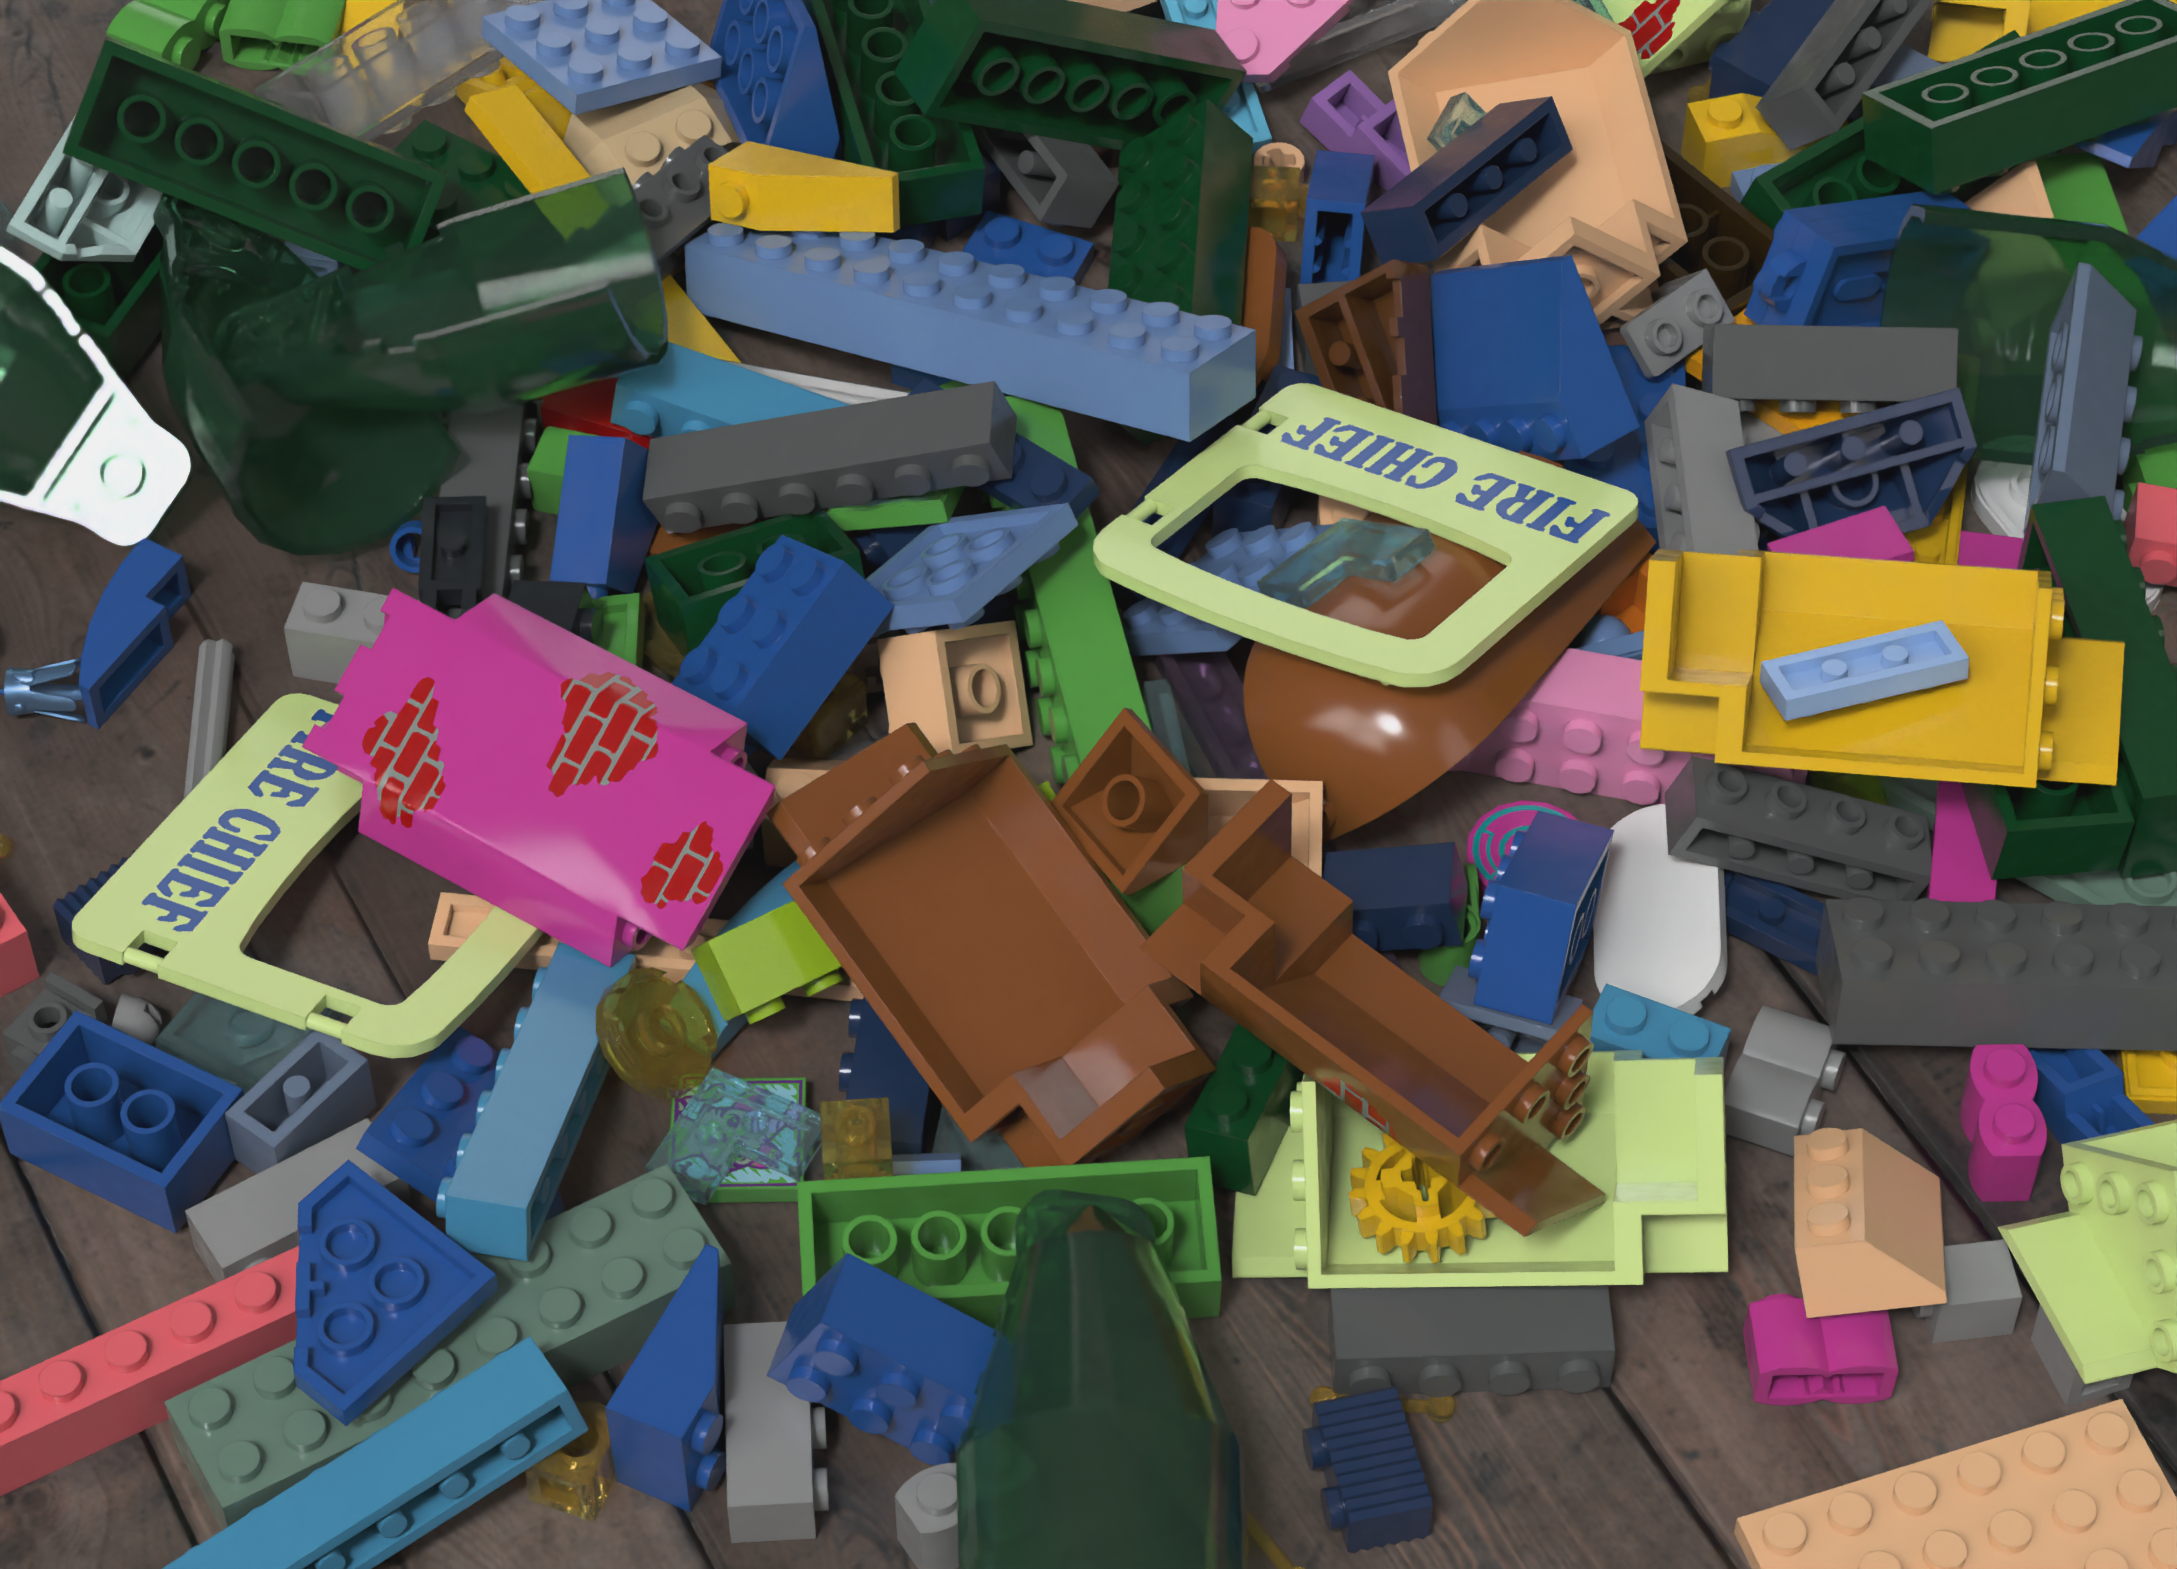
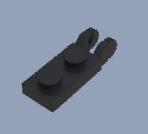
(453, 551)

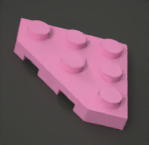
(1272, 32)

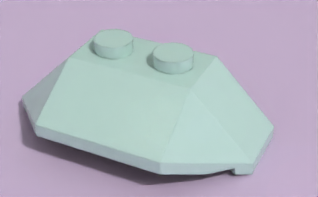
(84, 211)

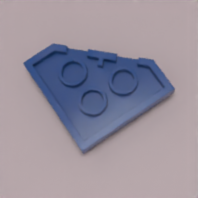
(426, 1119)
(373, 1291)

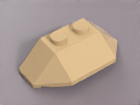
(647, 130)

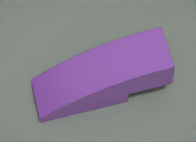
(1354, 120)

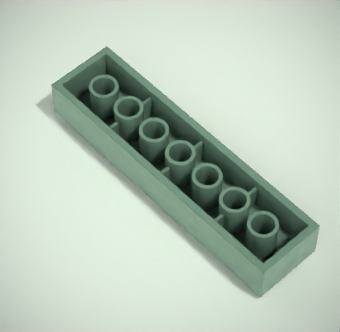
(582, 1297)

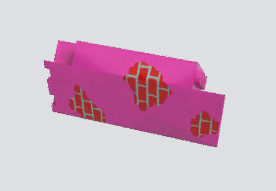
(544, 774)

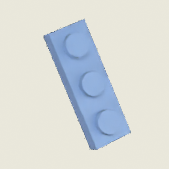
(1864, 670)

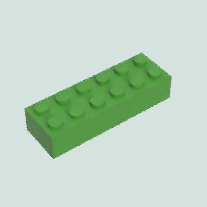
(958, 1228)

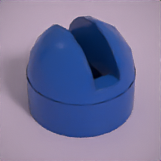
(404, 547)

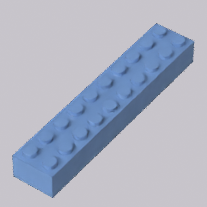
(979, 324)

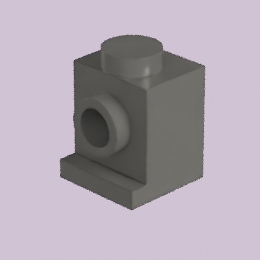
(44, 1018)

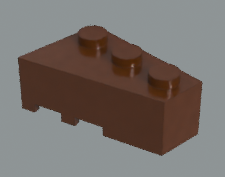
(1377, 339)

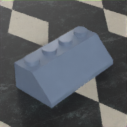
(2085, 395)

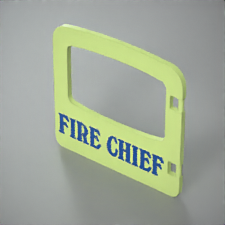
(1465, 490)
(230, 858)

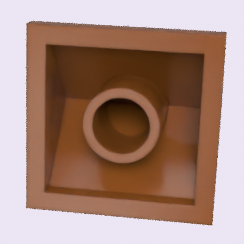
(1134, 806)

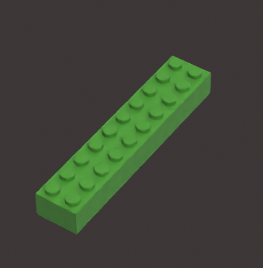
(1077, 648)

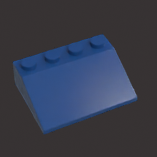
(775, 77)
(1525, 360)

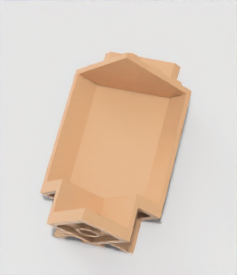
(1600, 202)

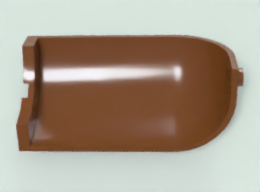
(1392, 741)

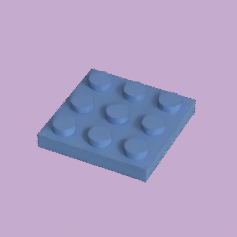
(600, 50)
(1231, 555)
(965, 564)

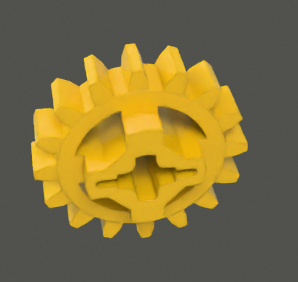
(1392, 1207)

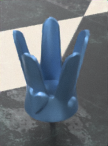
(28, 693)

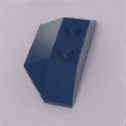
(1884, 457)

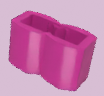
(2002, 1122)
(1817, 1357)

